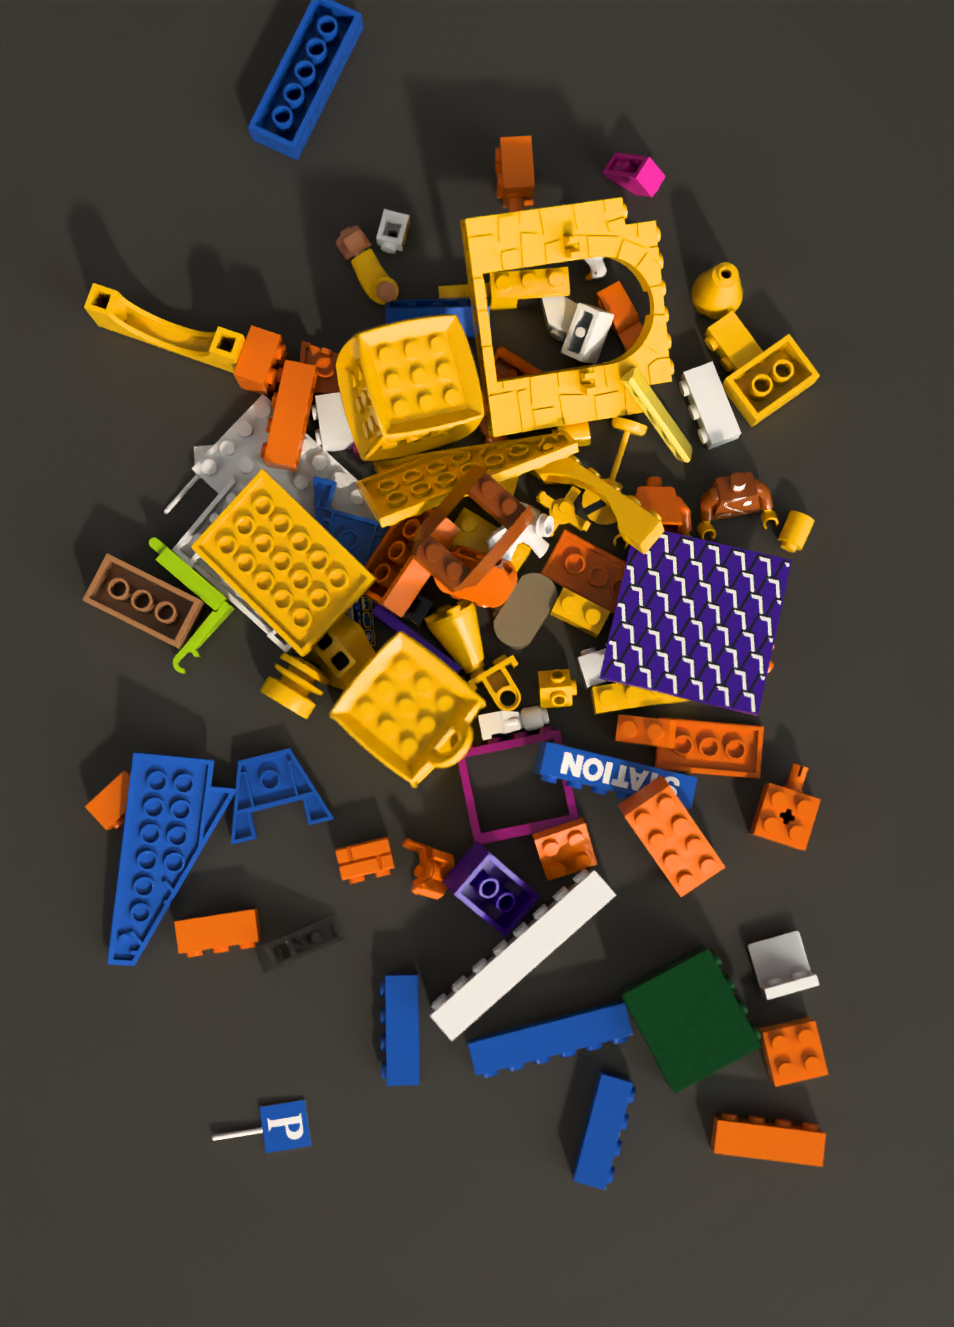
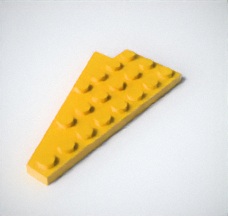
(421, 481)

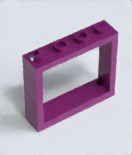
(497, 744)

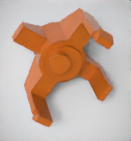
(431, 871)

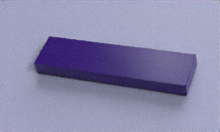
(396, 625)

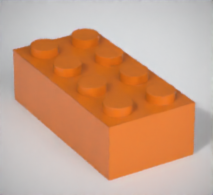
(396, 571)
(671, 836)

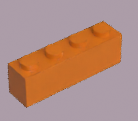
(290, 415)
(768, 1140)

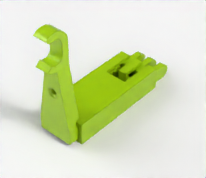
(202, 589)

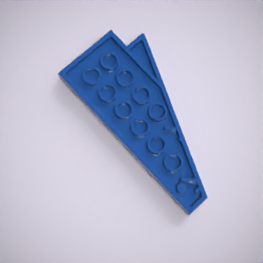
(164, 830)

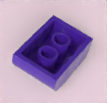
(490, 889)

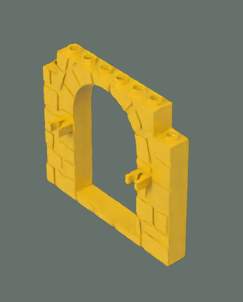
(553, 237)

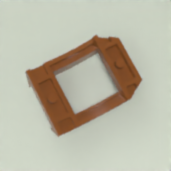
(492, 499)

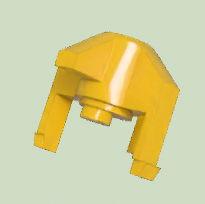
(563, 509)

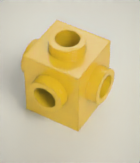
(556, 688)

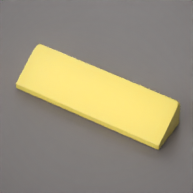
(657, 415)

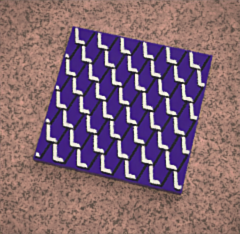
(697, 621)

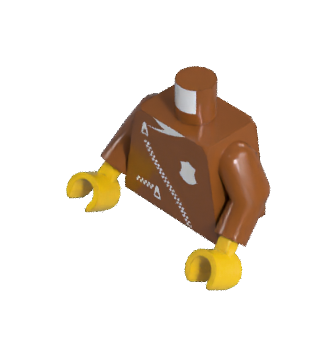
(734, 497)

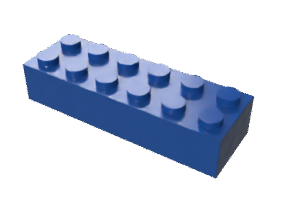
(306, 77)

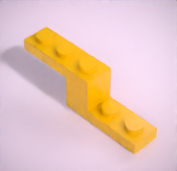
(509, 286)

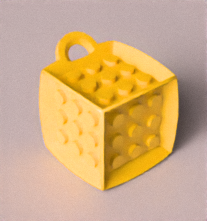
(409, 387)
(409, 709)

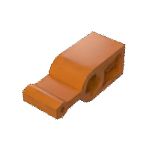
(626, 320)

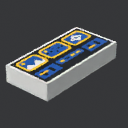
(362, 614)

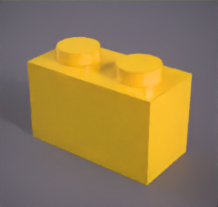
(731, 342)
(580, 612)

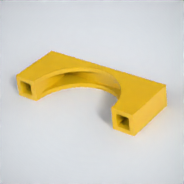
(119, 315)

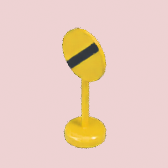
(592, 505)

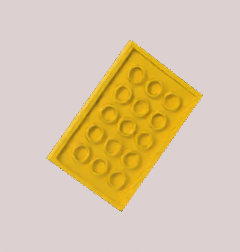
(283, 563)

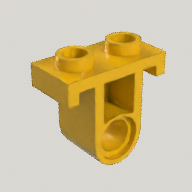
(498, 681)

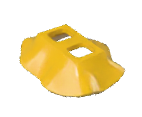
(353, 642)

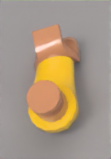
(366, 266)

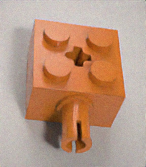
(515, 172)
(799, 808)

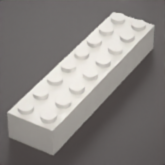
(521, 954)

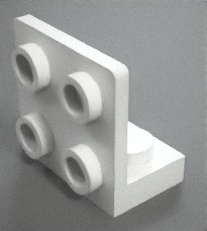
(781, 965)

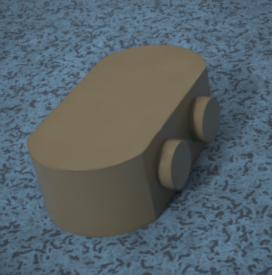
(524, 611)

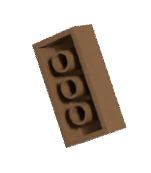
(144, 601)

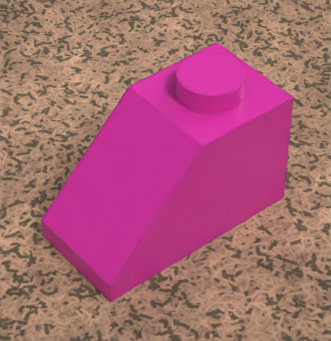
(634, 173)

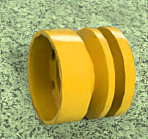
(295, 685)

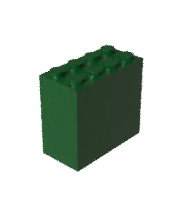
(690, 1017)

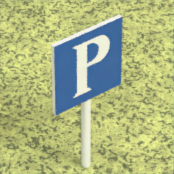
(282, 1127)

